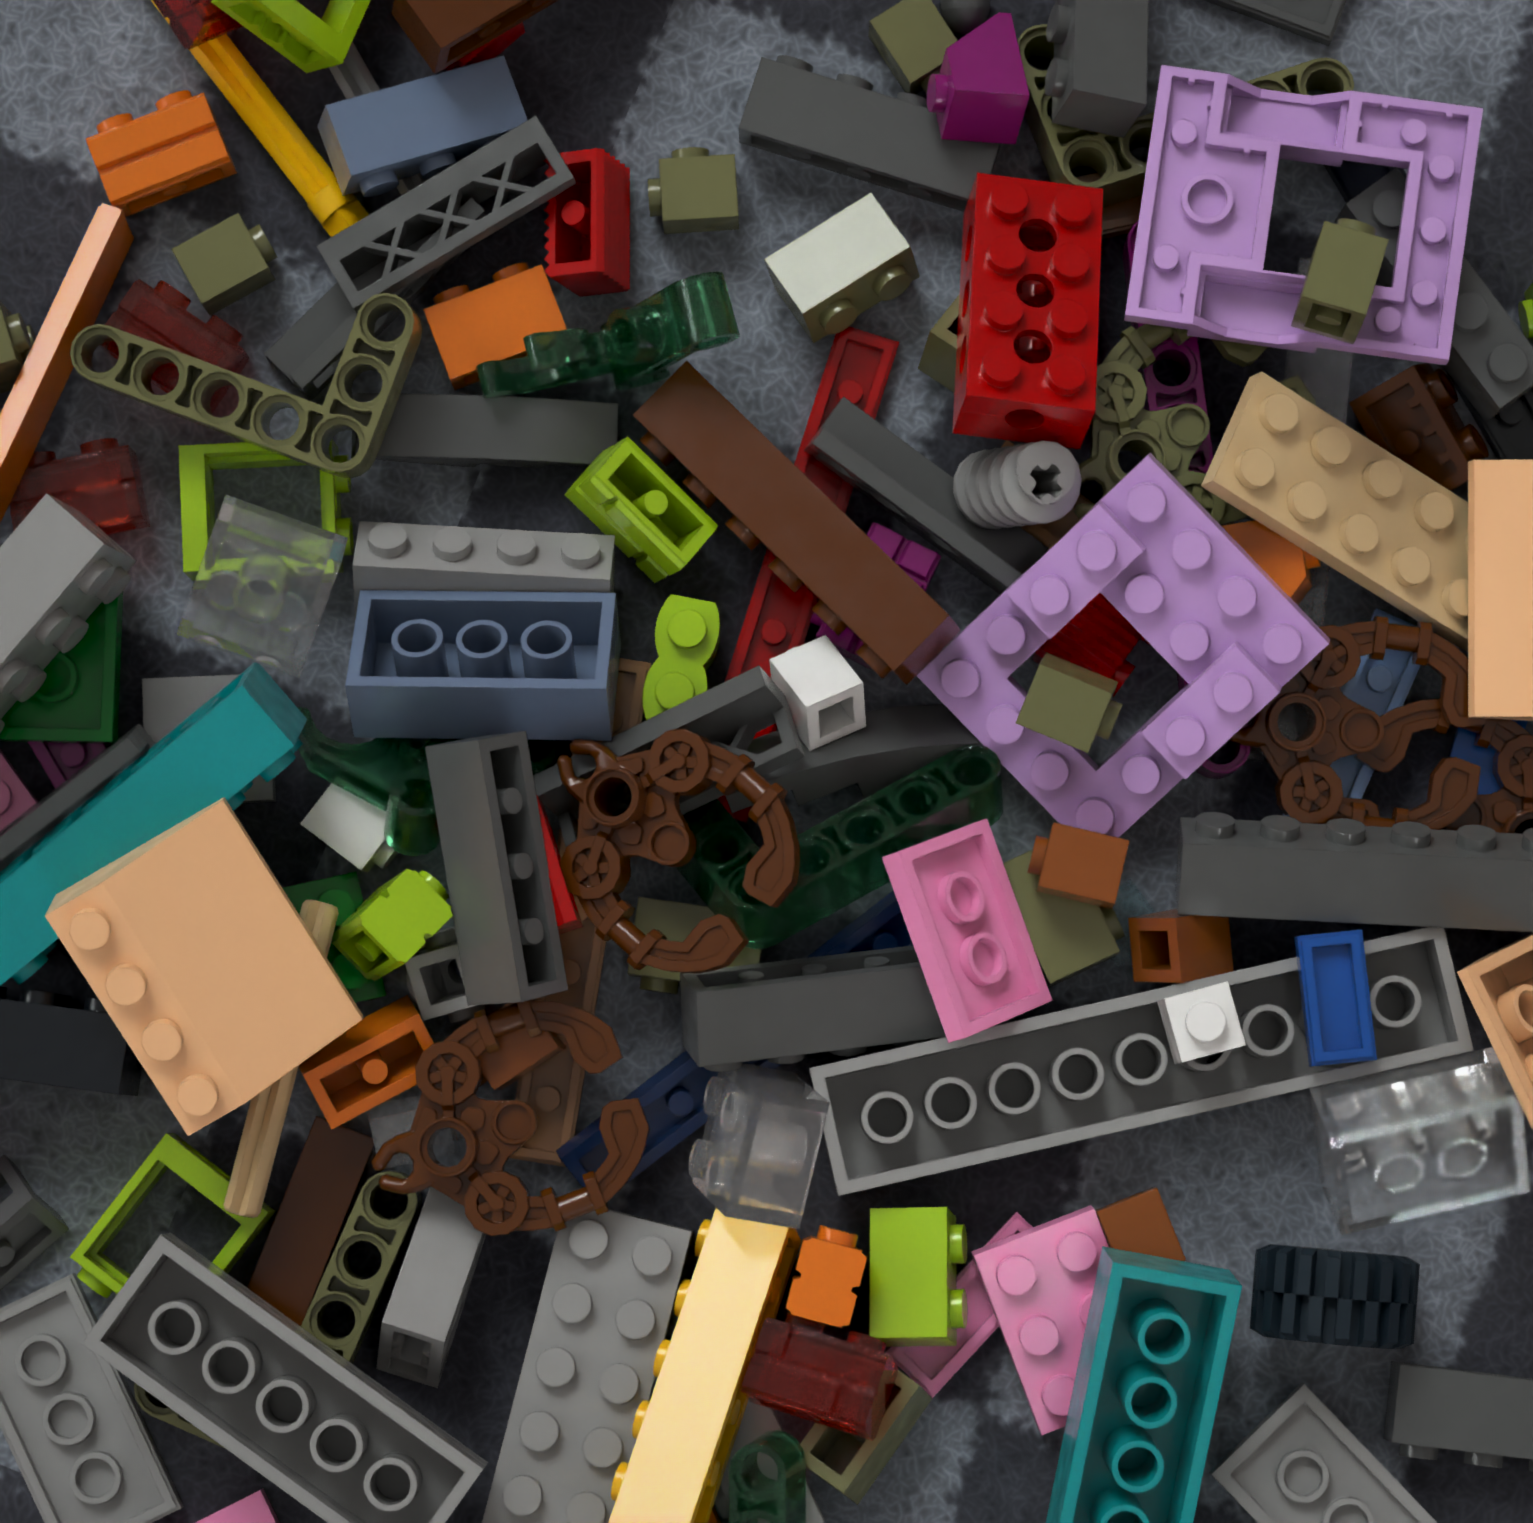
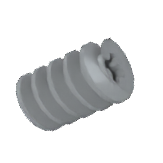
(1017, 485)

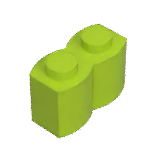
(686, 647)

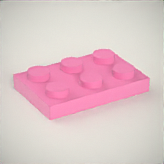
(967, 930)
(1042, 1300)

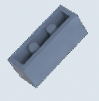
(418, 126)

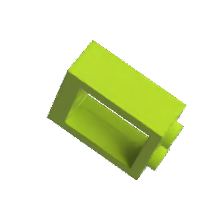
(298, 32)
(197, 493)
(176, 1154)

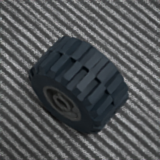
(1334, 1296)

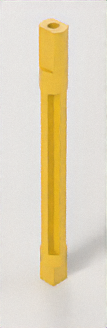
(278, 134)

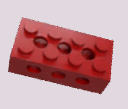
(1028, 311)

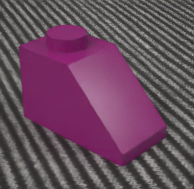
(981, 85)

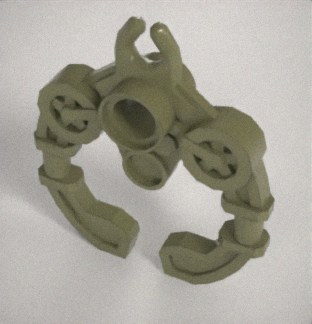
(1167, 434)

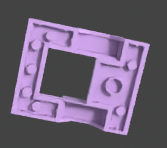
(1213, 201)
(1186, 594)

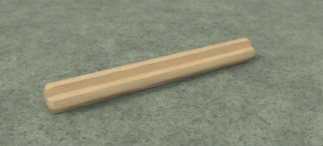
(269, 1107)

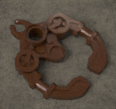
(1341, 727)
(1511, 763)
(655, 829)
(496, 1129)

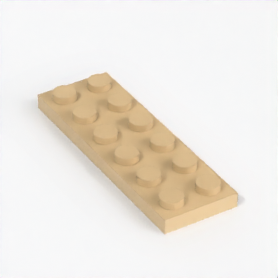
(1346, 504)

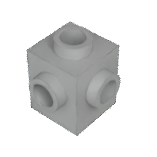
(434, 980)

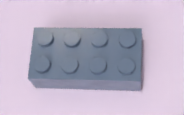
(484, 664)

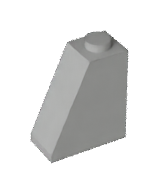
(429, 1292)

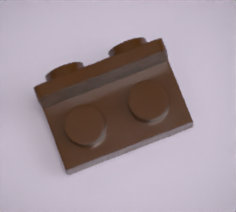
(1419, 424)

